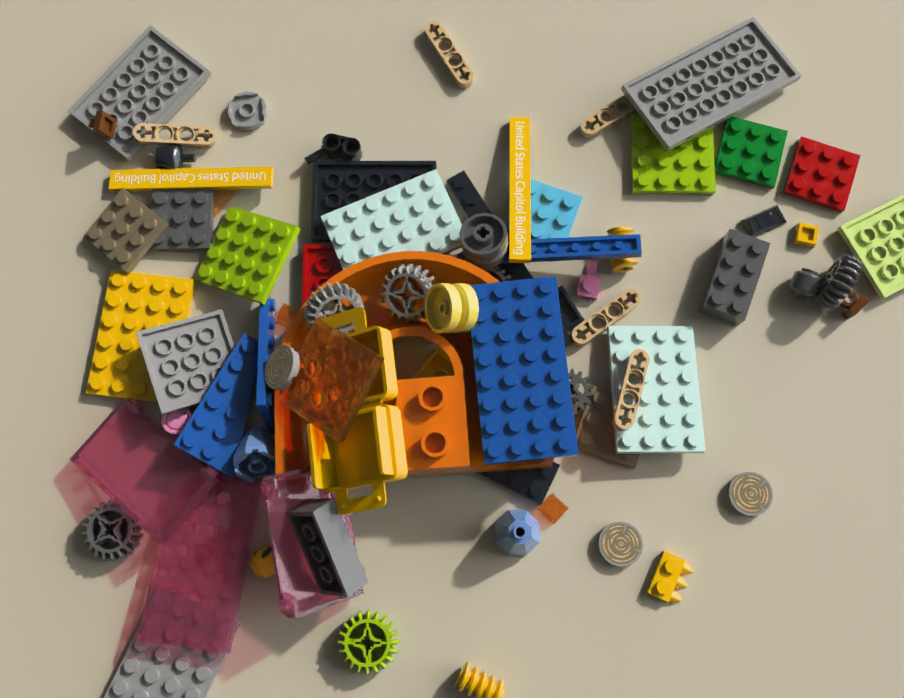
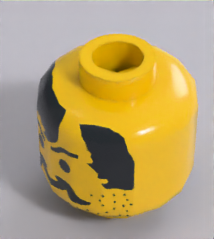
(263, 562)

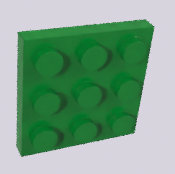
(750, 152)

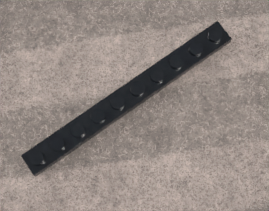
(474, 204)

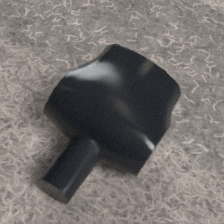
(172, 157)

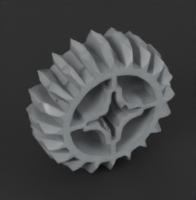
(328, 303)
(407, 310)

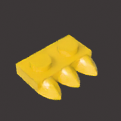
(668, 577)

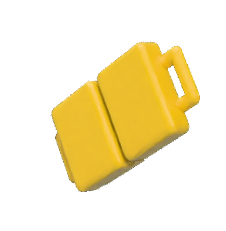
(375, 443)

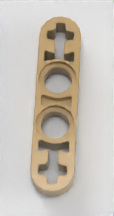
(451, 53)
(601, 125)
(174, 138)
(606, 318)
(629, 389)

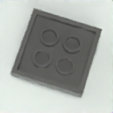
(188, 216)

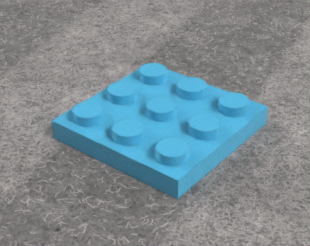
(551, 211)

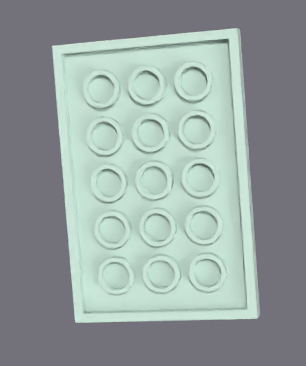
(398, 219)
(670, 399)

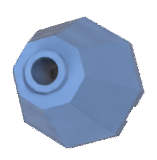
(255, 455)
(506, 532)

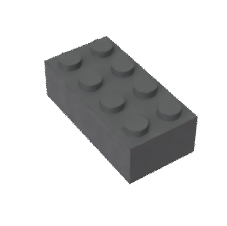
(734, 277)
(327, 547)

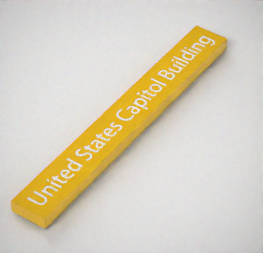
(192, 178)
(519, 190)

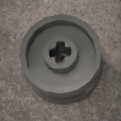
(484, 240)

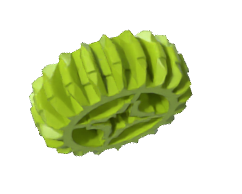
(379, 641)

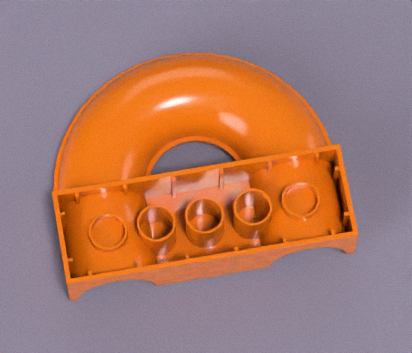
(436, 412)

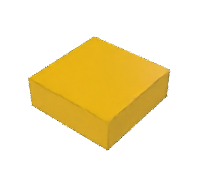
(806, 235)

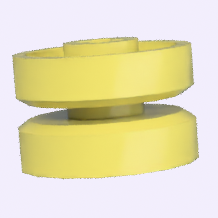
(451, 308)

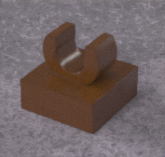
(103, 124)
(854, 306)

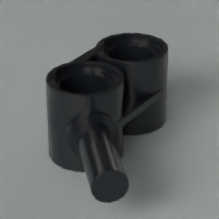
(341, 150)

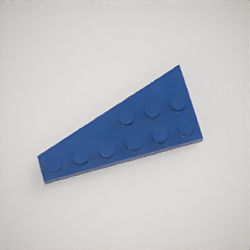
(266, 346)
(221, 416)

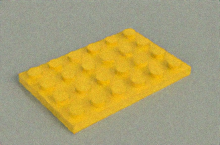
(132, 305)

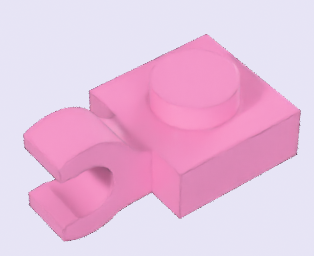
(588, 284)

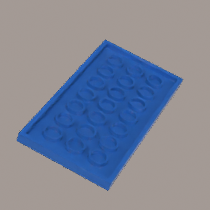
(522, 372)

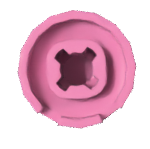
(176, 421)

